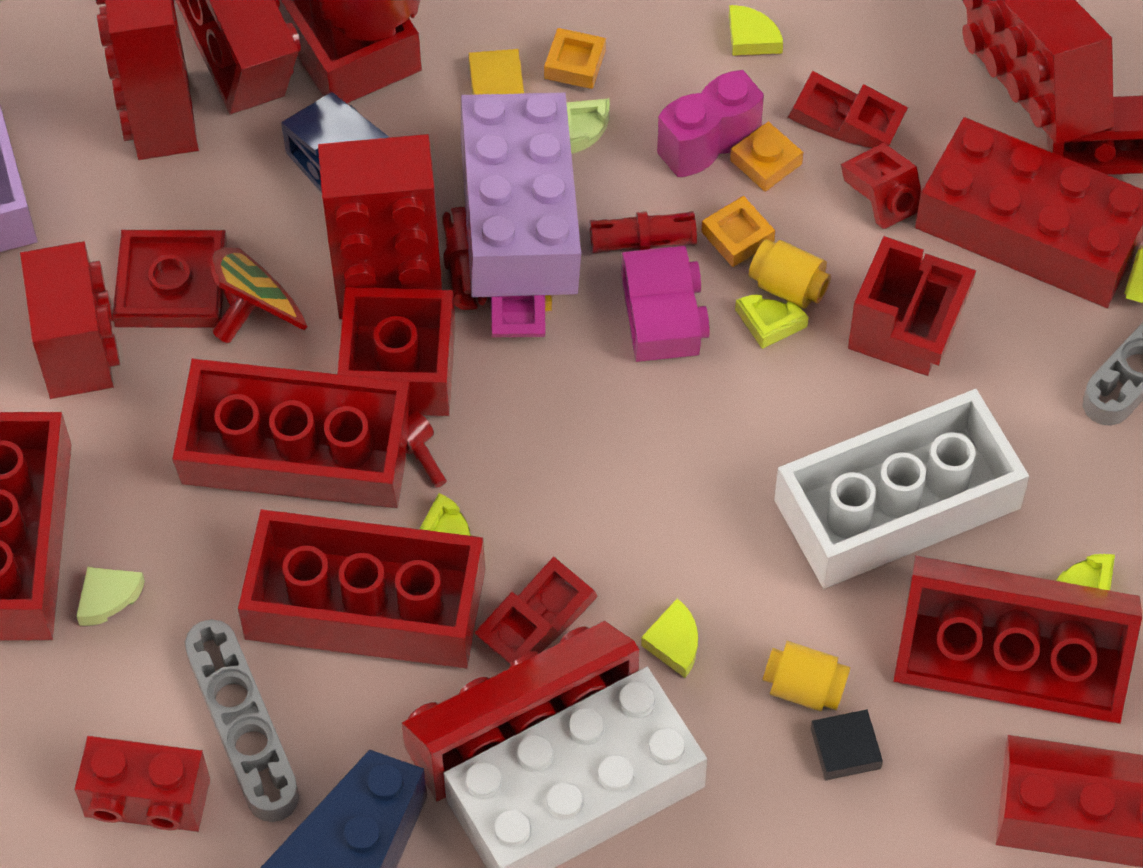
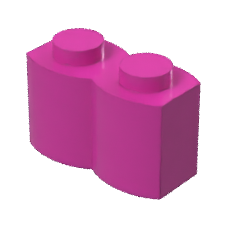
(709, 122)
(663, 303)

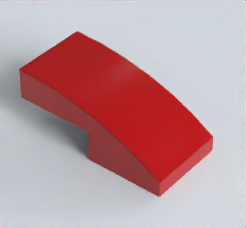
(840, 113)
(537, 613)

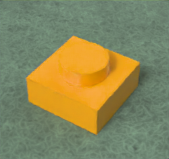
(575, 58)
(766, 156)
(737, 230)

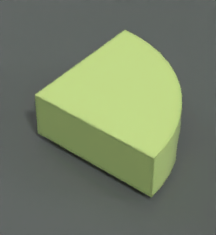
(587, 122)
(107, 593)

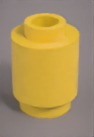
(790, 273)
(806, 676)

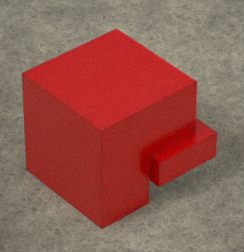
(908, 306)

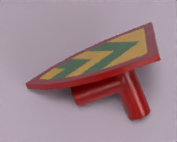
(248, 286)

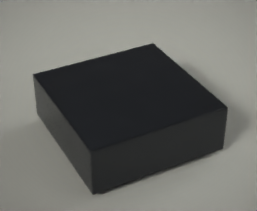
(846, 744)

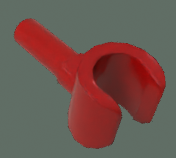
(418, 433)

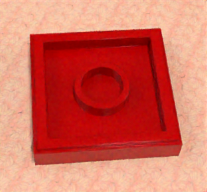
(167, 279)

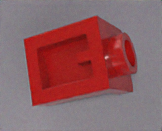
(887, 181)

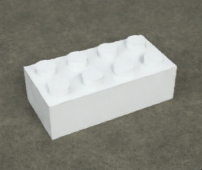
(900, 488)
(577, 777)

